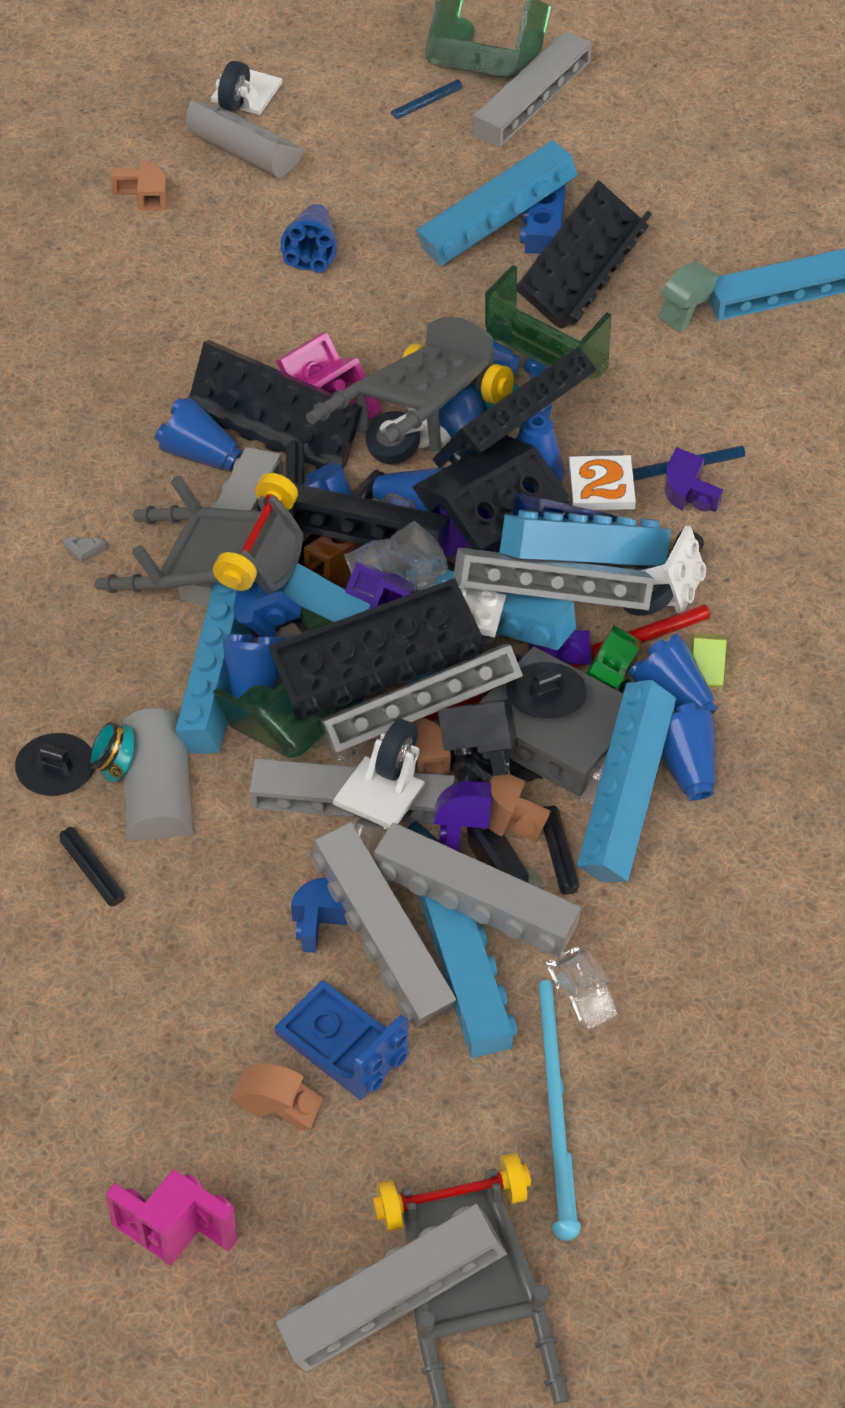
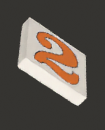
(602, 482)

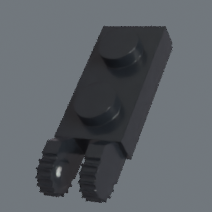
(470, 767)

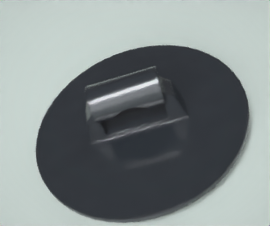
(547, 690)
(53, 764)

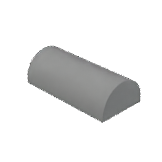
(243, 138)
(158, 779)

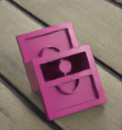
(321, 366)
(172, 1216)

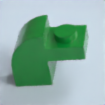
(614, 657)

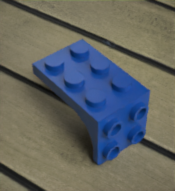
(344, 1039)

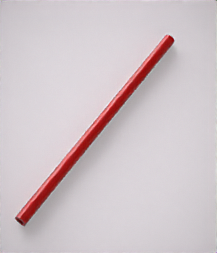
(643, 633)

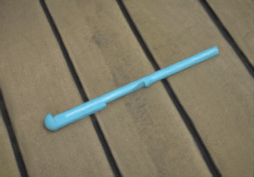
(567, 1226)

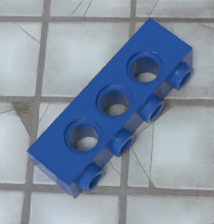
(542, 221)

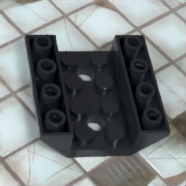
(491, 483)

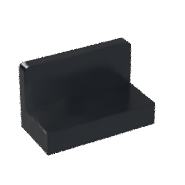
(496, 852)

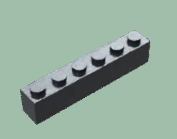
(359, 518)

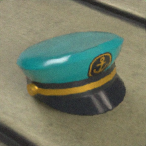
(112, 751)

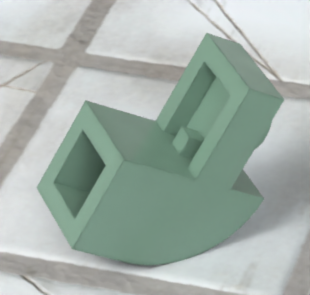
(683, 291)

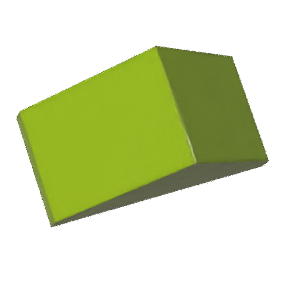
(709, 654)

